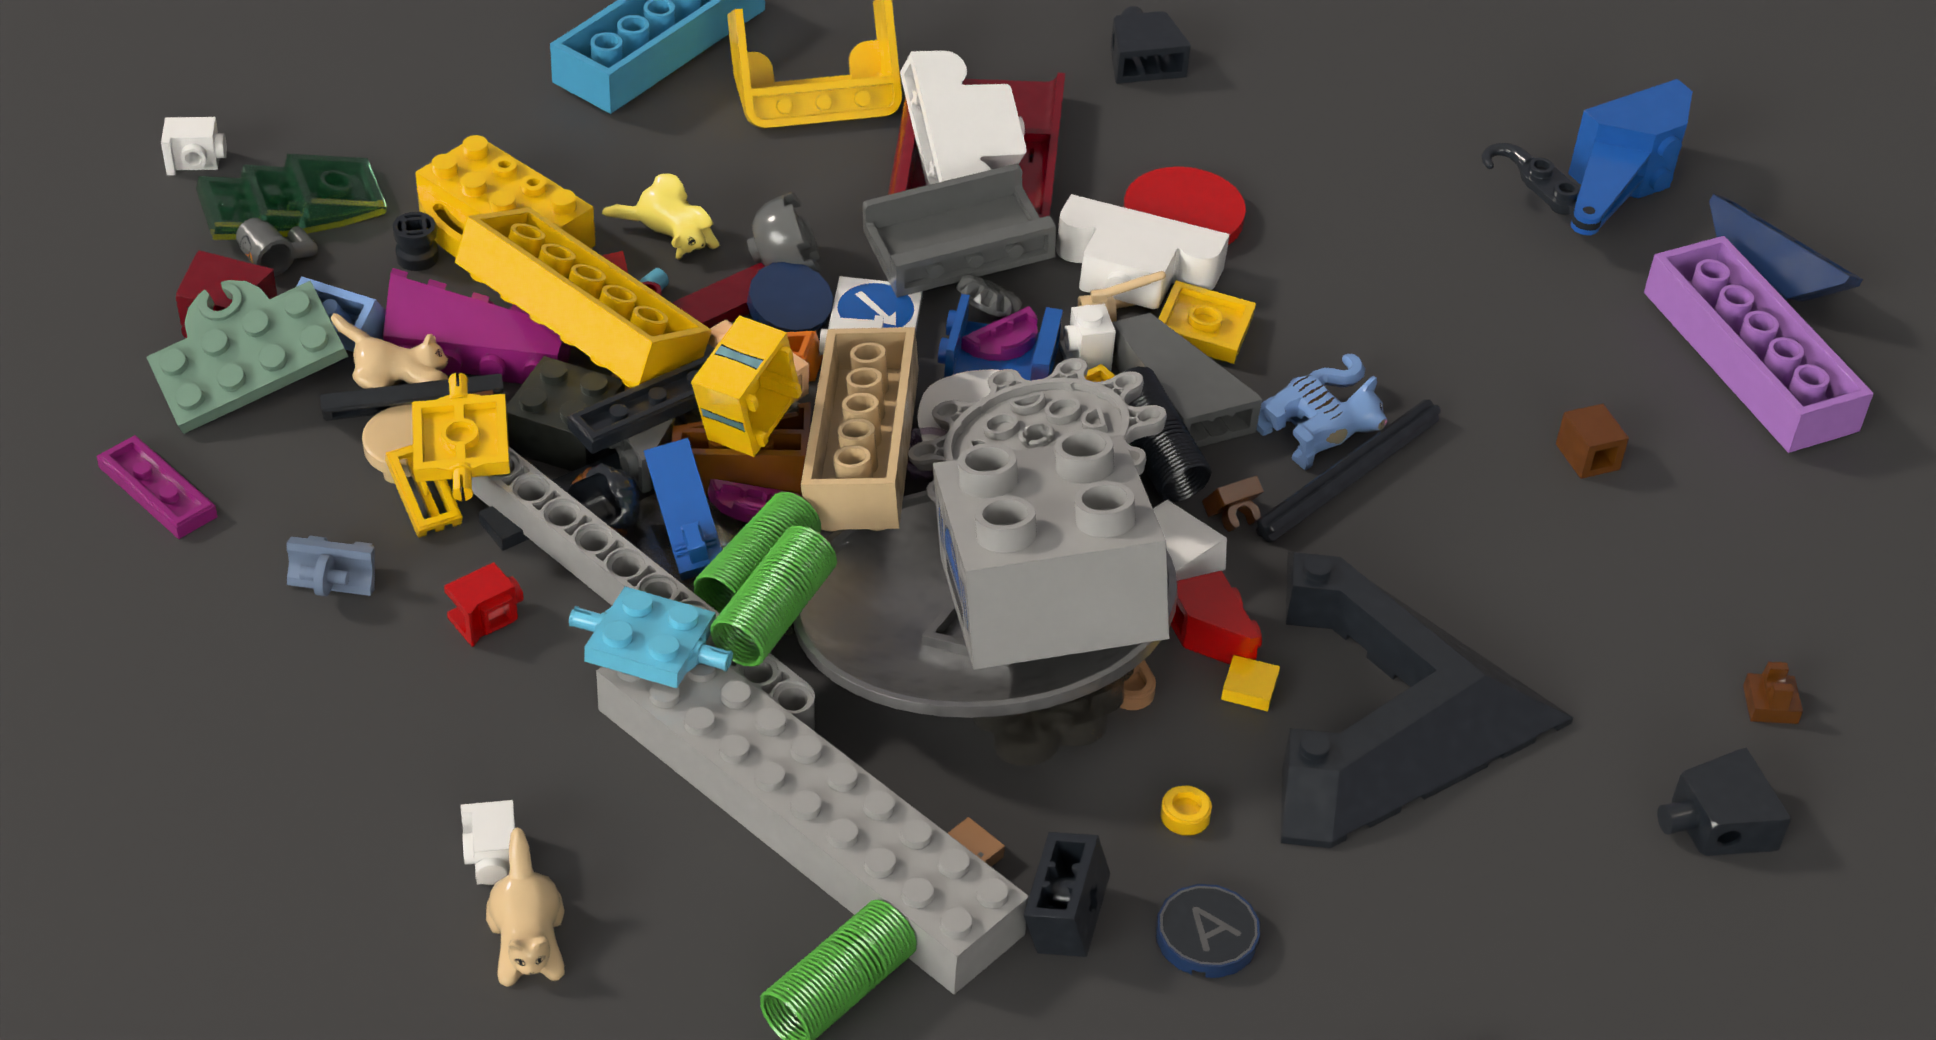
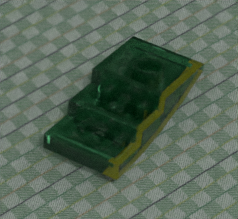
(305, 193)

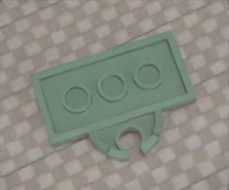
(243, 350)

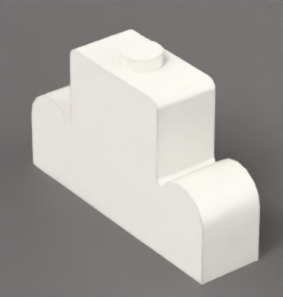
(957, 124)
(1128, 244)

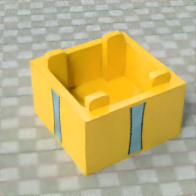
(746, 386)

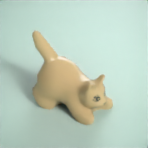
(386, 364)
(524, 912)

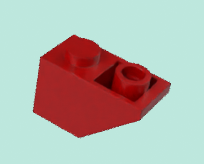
(1213, 619)

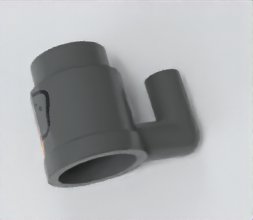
(268, 248)

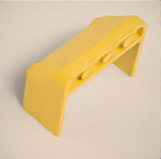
(868, 91)

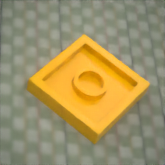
(1208, 319)

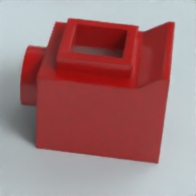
(483, 602)

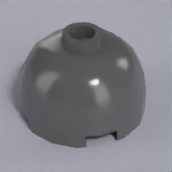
(783, 234)

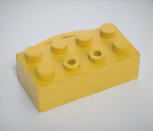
(488, 180)

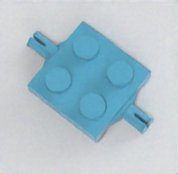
(650, 637)

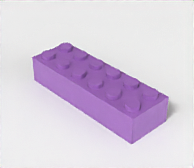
(1758, 344)

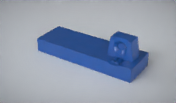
(683, 506)

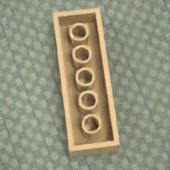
(862, 428)

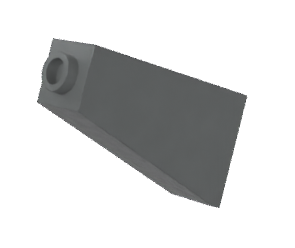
(1205, 395)

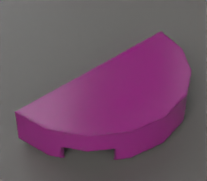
(1004, 338)
(739, 499)

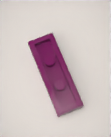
(157, 486)

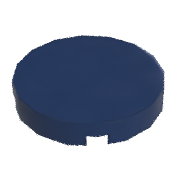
(790, 297)

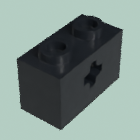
(1067, 894)

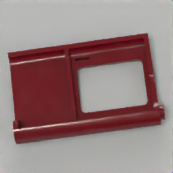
(1040, 108)

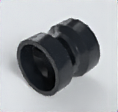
(415, 241)

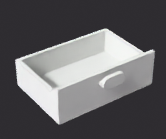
(1191, 543)

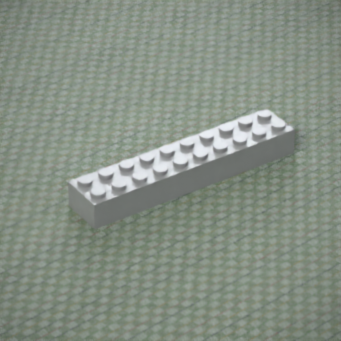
(822, 813)

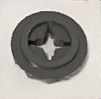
(989, 296)

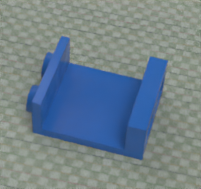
(1033, 365)

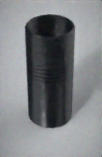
(1172, 455)

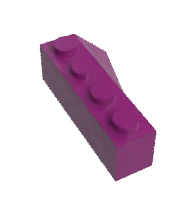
(470, 330)

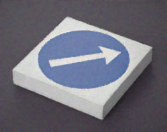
(866, 298)

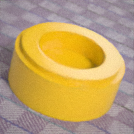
(1186, 810)

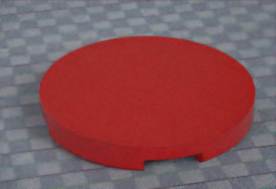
(1190, 198)

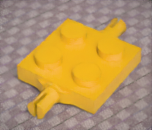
(460, 437)

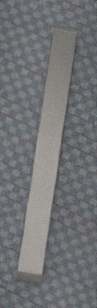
(611, 562)

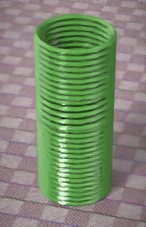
(746, 550)
(774, 595)
(838, 972)

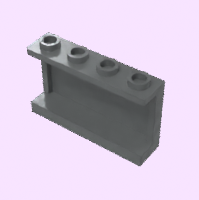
(956, 230)

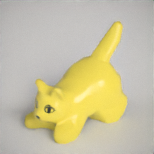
(666, 211)

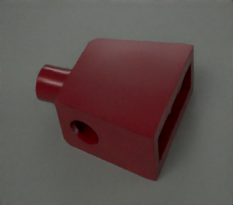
(209, 271)

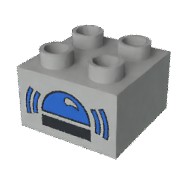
(1051, 549)

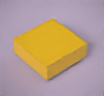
(1250, 683)

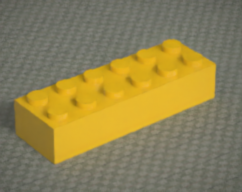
(580, 295)

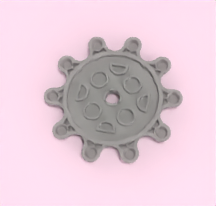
(1039, 413)

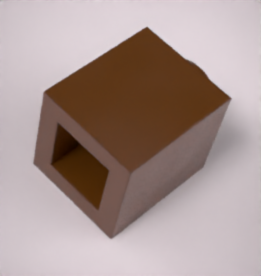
(1592, 440)

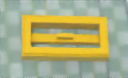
(436, 520)

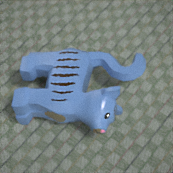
(1320, 416)

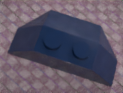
(1781, 259)

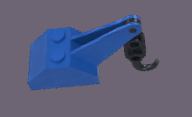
(1619, 154)

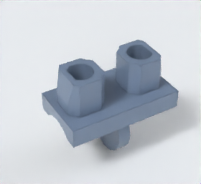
(331, 566)

